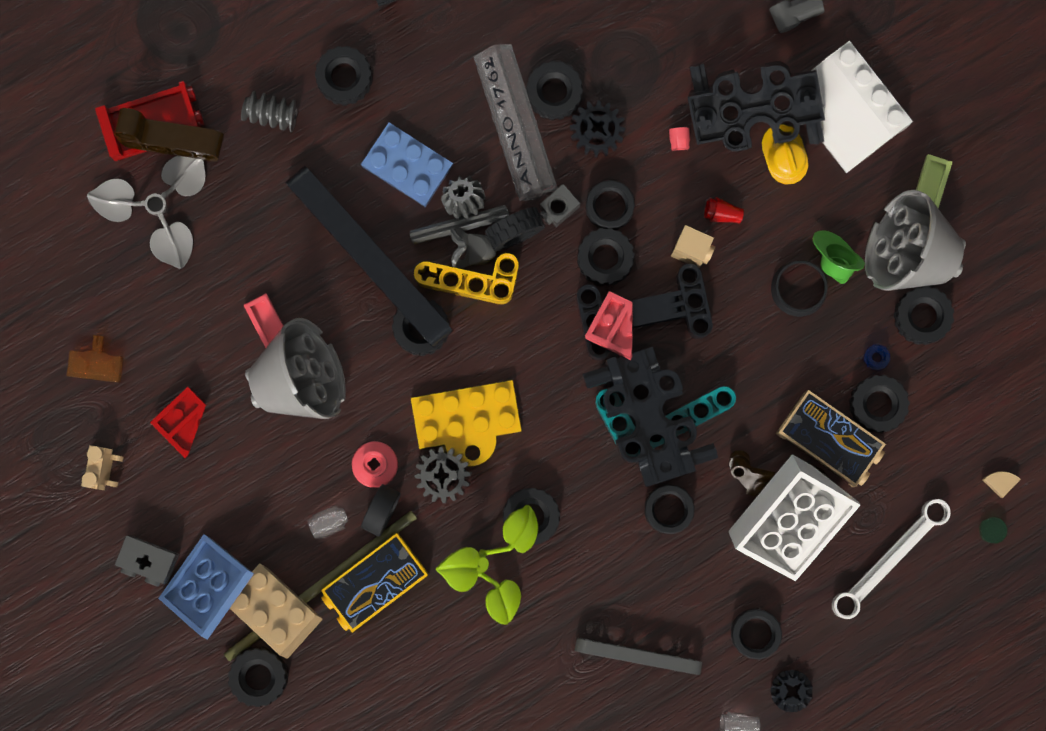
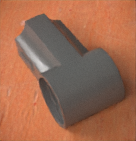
(791, 13)

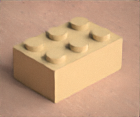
(275, 612)

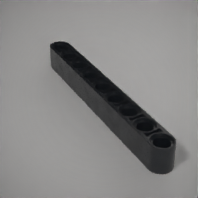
(369, 257)

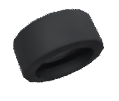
(621, 189)
(380, 510)
(688, 512)
(775, 640)

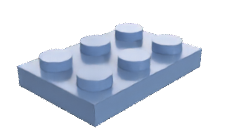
(407, 164)

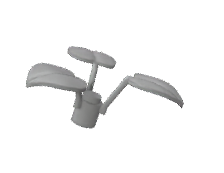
(168, 244)

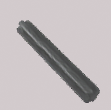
(443, 228)

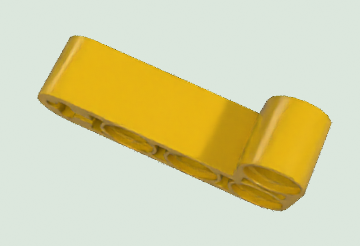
(466, 277)

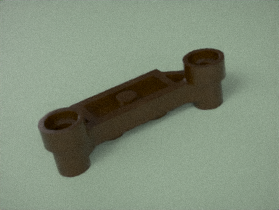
(751, 478)

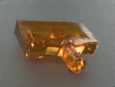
(95, 363)

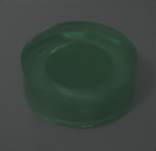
(993, 530)

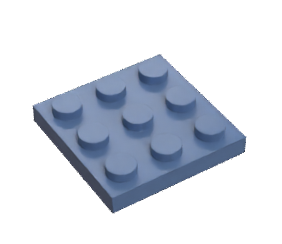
(205, 586)

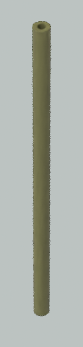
(315, 589)

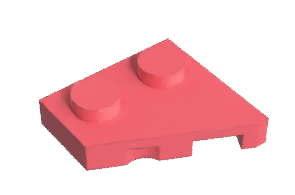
(613, 325)

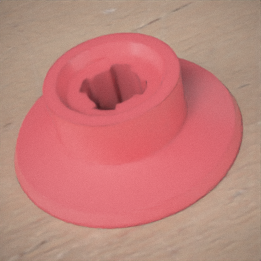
(382, 474)

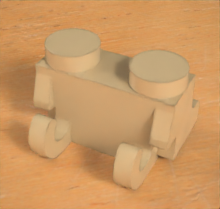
(99, 468)

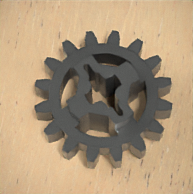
(454, 474)

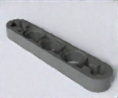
(638, 656)

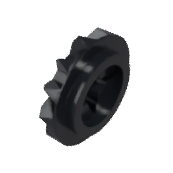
(779, 691)

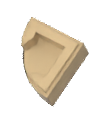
(1001, 482)

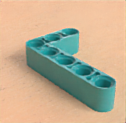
(708, 400)

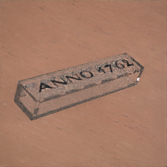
(515, 122)

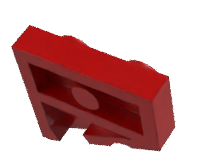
(181, 420)

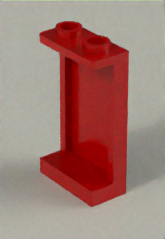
(170, 106)

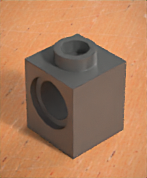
(561, 195)

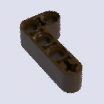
(167, 138)

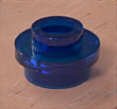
(882, 351)

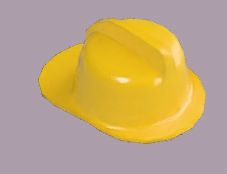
(785, 160)

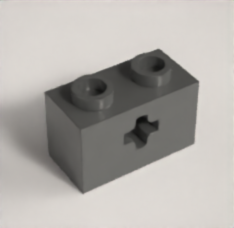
(162, 560)

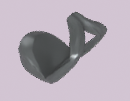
(477, 249)

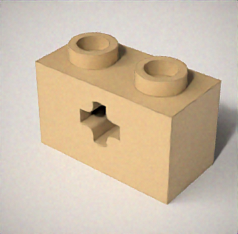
(693, 247)

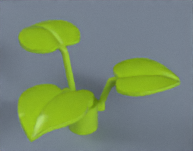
(466, 565)

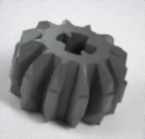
(463, 197)

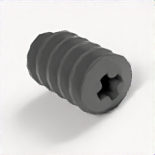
(269, 111)

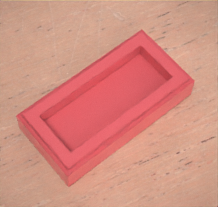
(264, 318)

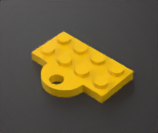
(467, 418)

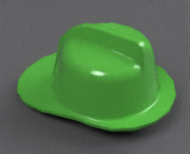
(837, 256)

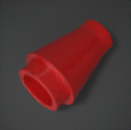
(722, 211)

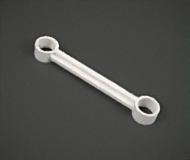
(891, 558)

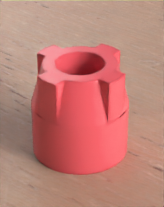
(679, 138)

